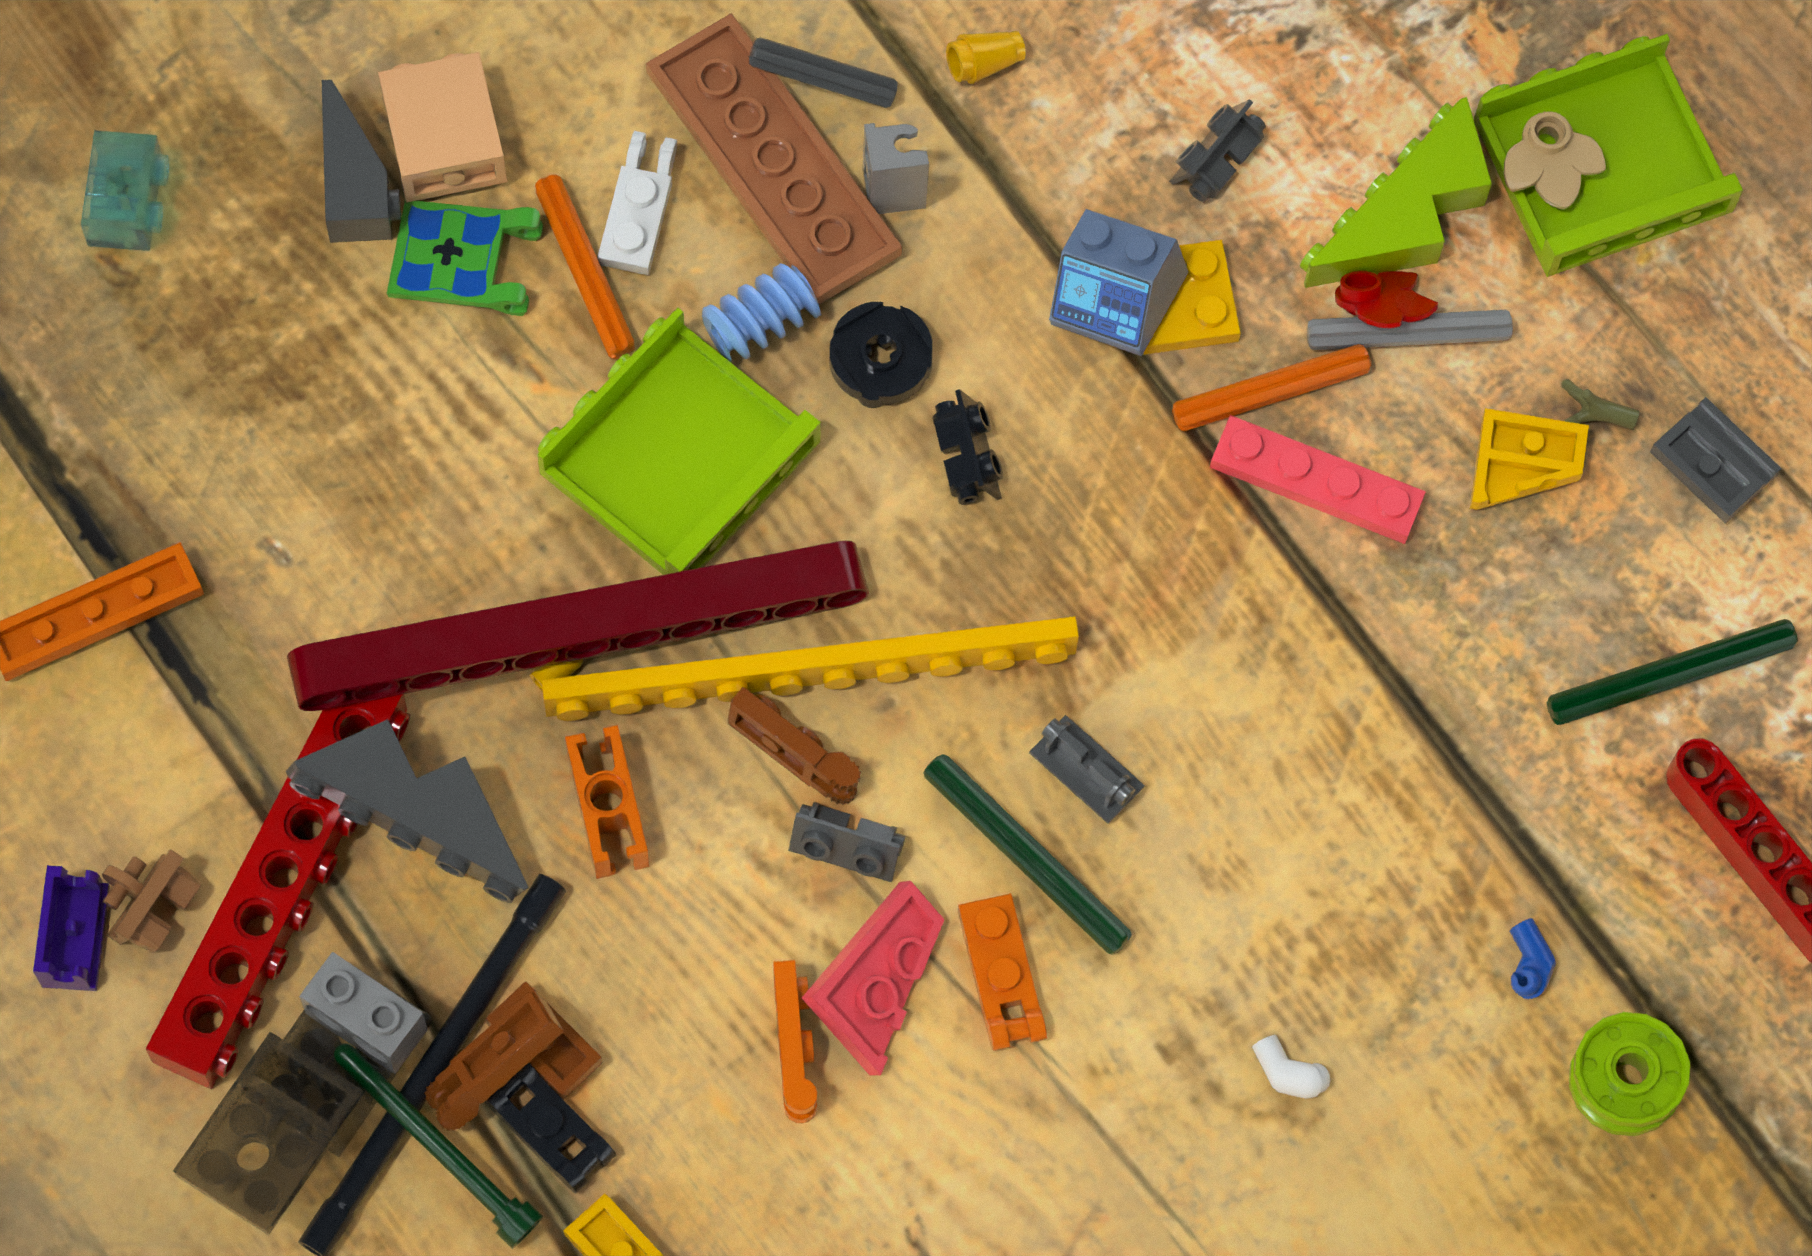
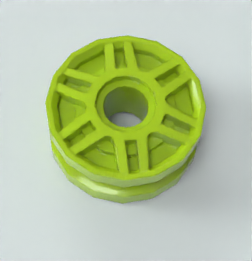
(1649, 1048)

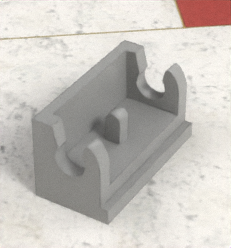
(893, 178)

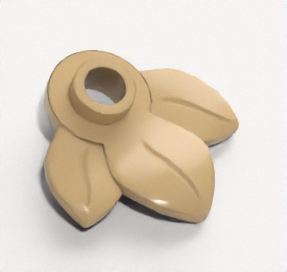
(1552, 167)

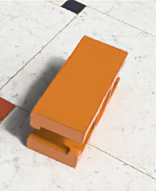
(615, 782)

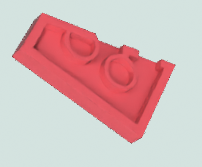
(871, 977)

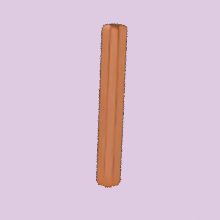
(584, 266)
(1271, 387)

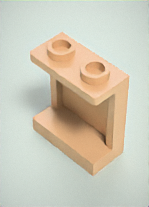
(442, 126)

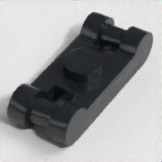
(549, 1127)

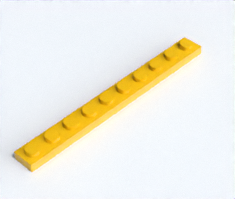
(791, 670)

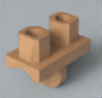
(136, 920)

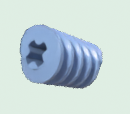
(760, 310)

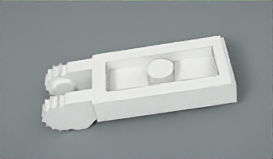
(637, 209)

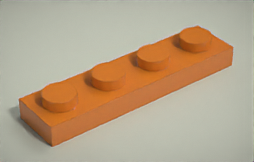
(96, 610)

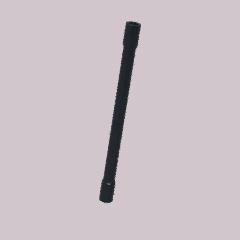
(526, 922)

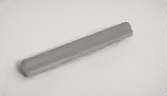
(1435, 329)

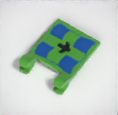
(454, 255)

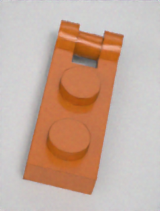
(1001, 970)
(794, 1043)

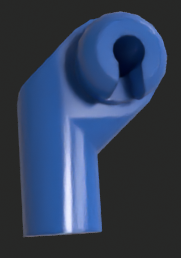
(1536, 961)

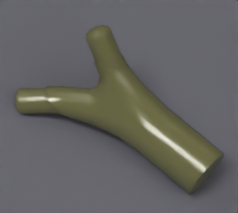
(1599, 409)

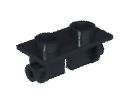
(977, 466)

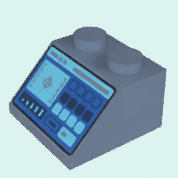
(1116, 282)

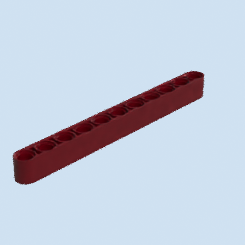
(576, 625)

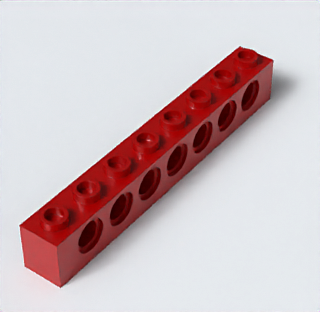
(209, 1055)

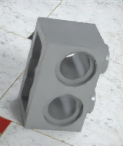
(363, 1012)

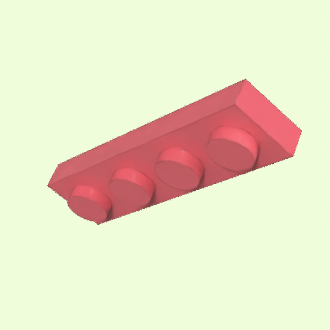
(1317, 479)

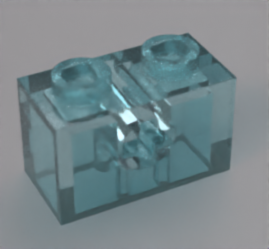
(116, 164)

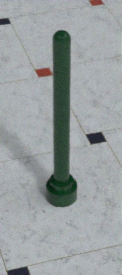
(511, 1216)

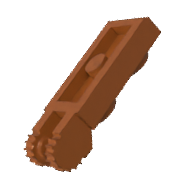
(794, 747)
(492, 1060)

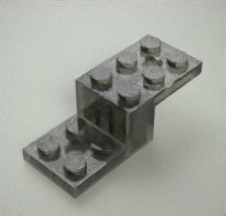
(292, 1103)

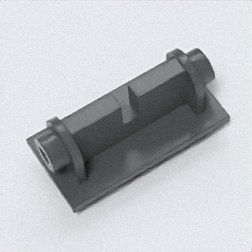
(1204, 162)
(1086, 768)
(824, 836)

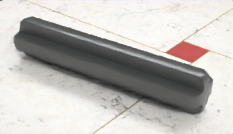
(823, 72)

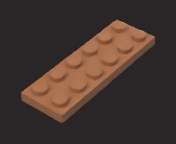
(773, 159)

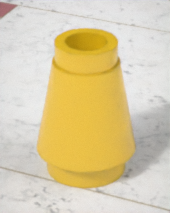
(983, 54)

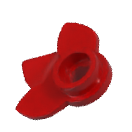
(1383, 298)

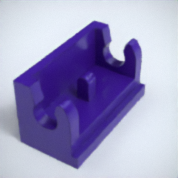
(71, 930)

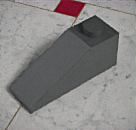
(355, 180)

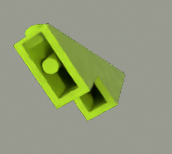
(1400, 217)

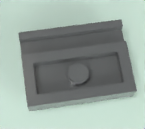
(1715, 460)

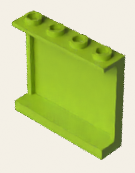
(1654, 154)
(675, 448)

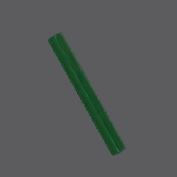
(1671, 671)
(1027, 854)

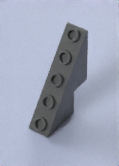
(433, 812)

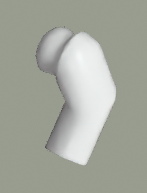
(1288, 1075)

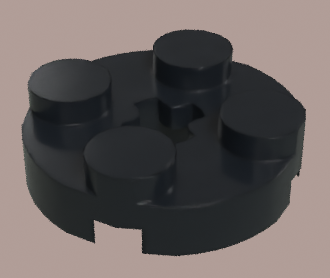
(878, 382)

